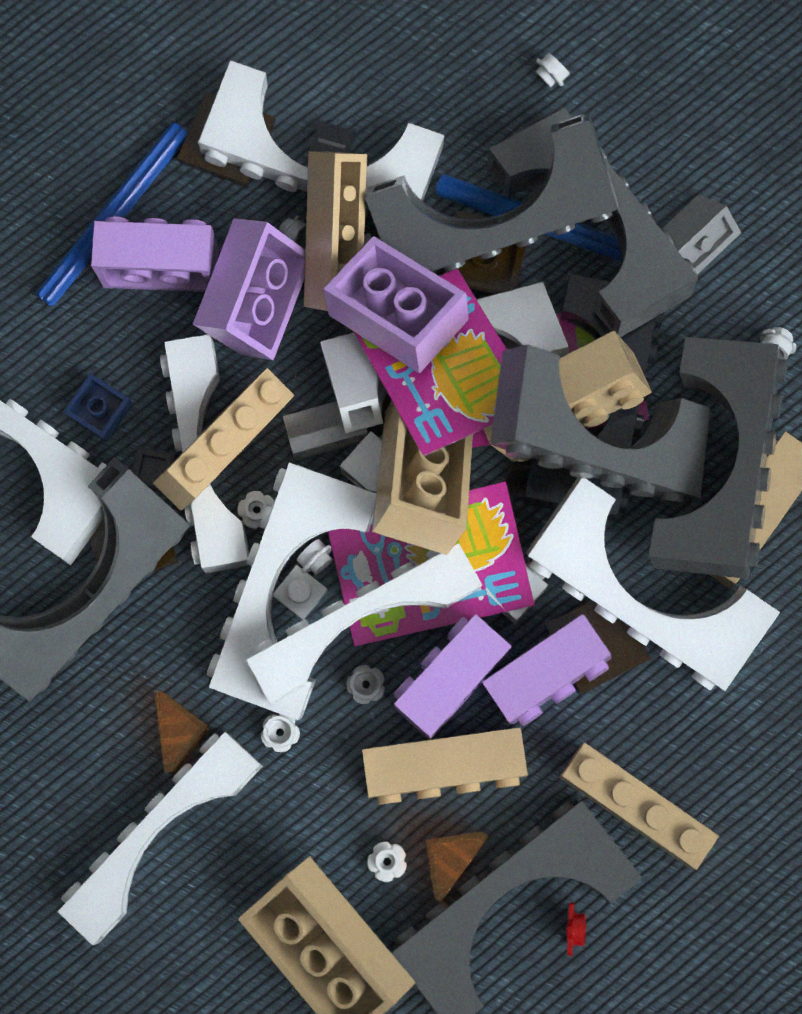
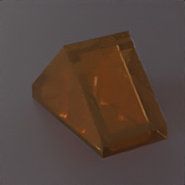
(178, 731)
(450, 858)

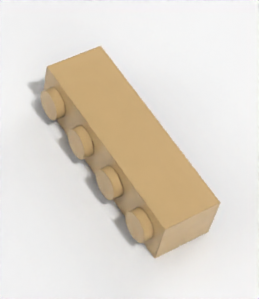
(333, 219)
(223, 439)
(783, 490)
(444, 764)
(639, 806)

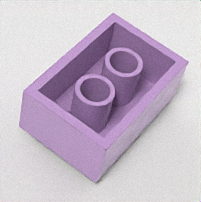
(154, 254)
(252, 289)
(396, 304)
(548, 671)
(450, 675)

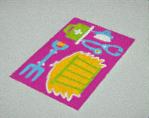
(455, 390)
(488, 543)

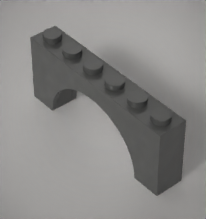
(572, 192)
(652, 269)
(538, 424)
(723, 531)
(136, 537)
(568, 848)

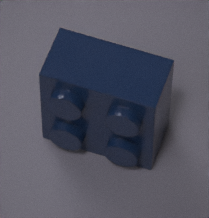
(98, 407)

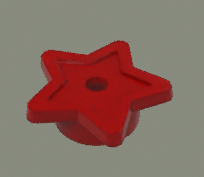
(575, 929)

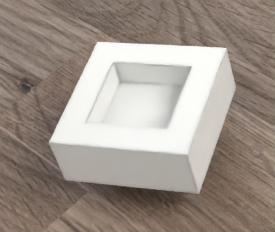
(300, 592)

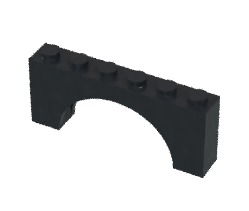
(549, 486)

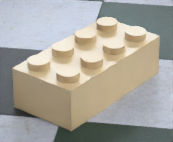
(598, 381)
(420, 495)
(325, 946)

